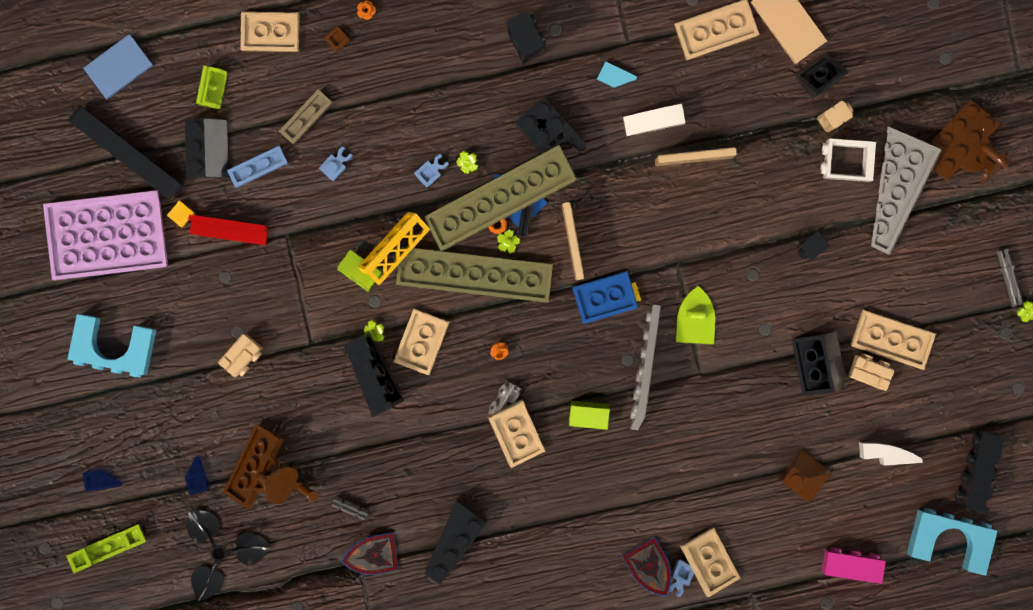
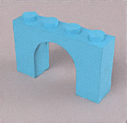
(85, 348)
(929, 526)

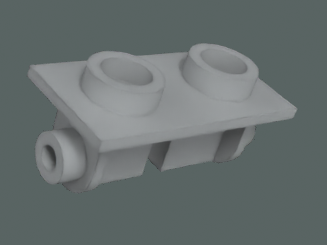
(507, 393)

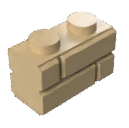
(835, 116)
(240, 356)
(870, 372)

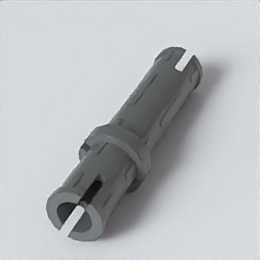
(1007, 269)

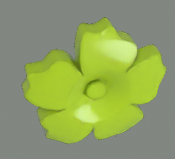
(467, 162)
(508, 241)
(1027, 312)
(375, 330)

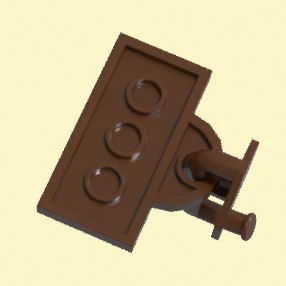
(967, 145)
(261, 472)

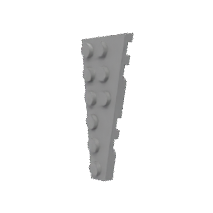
(902, 179)
(644, 373)

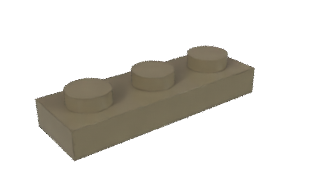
(305, 117)

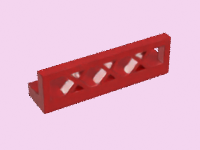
(228, 230)

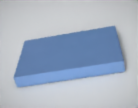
(118, 67)

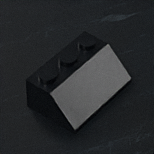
(206, 148)
(819, 363)

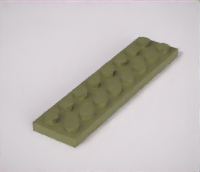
(500, 198)
(475, 274)

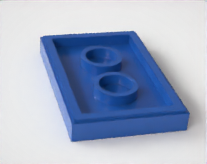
(605, 297)

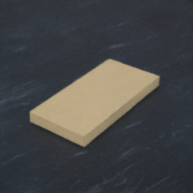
(790, 26)
(716, 29)
(697, 156)
(572, 241)
(893, 339)

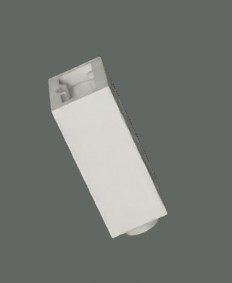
(867, 165)

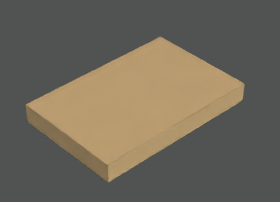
(270, 31)
(421, 341)
(516, 433)
(710, 562)

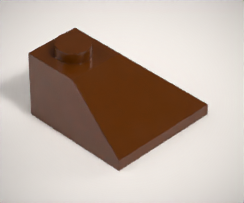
(805, 476)

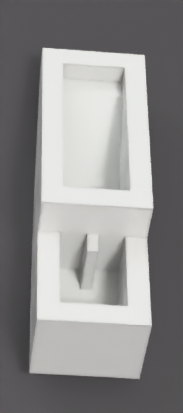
(654, 120)
(887, 453)

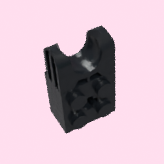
(556, 131)

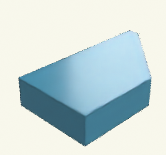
(614, 76)

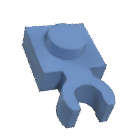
(334, 166)
(429, 172)
(682, 575)

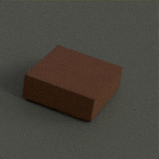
(337, 39)

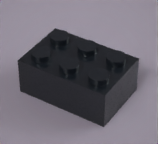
(525, 37)

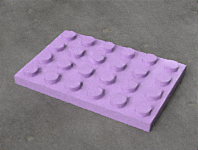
(105, 235)

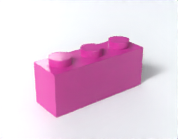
(853, 565)

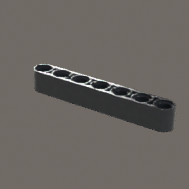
(125, 153)

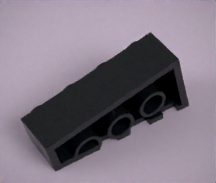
(373, 375)
(980, 471)
(457, 536)

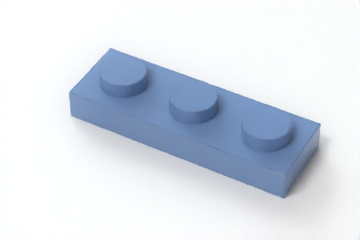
(257, 167)

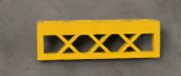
(391, 240)

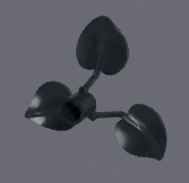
(249, 546)

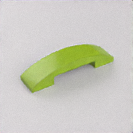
(106, 548)

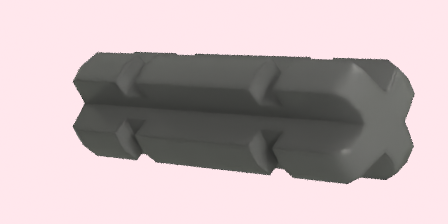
(350, 508)

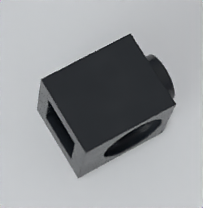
(812, 246)

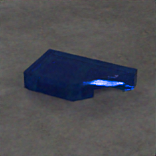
(196, 477)
(99, 480)

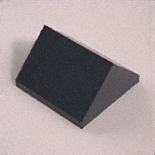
(820, 75)

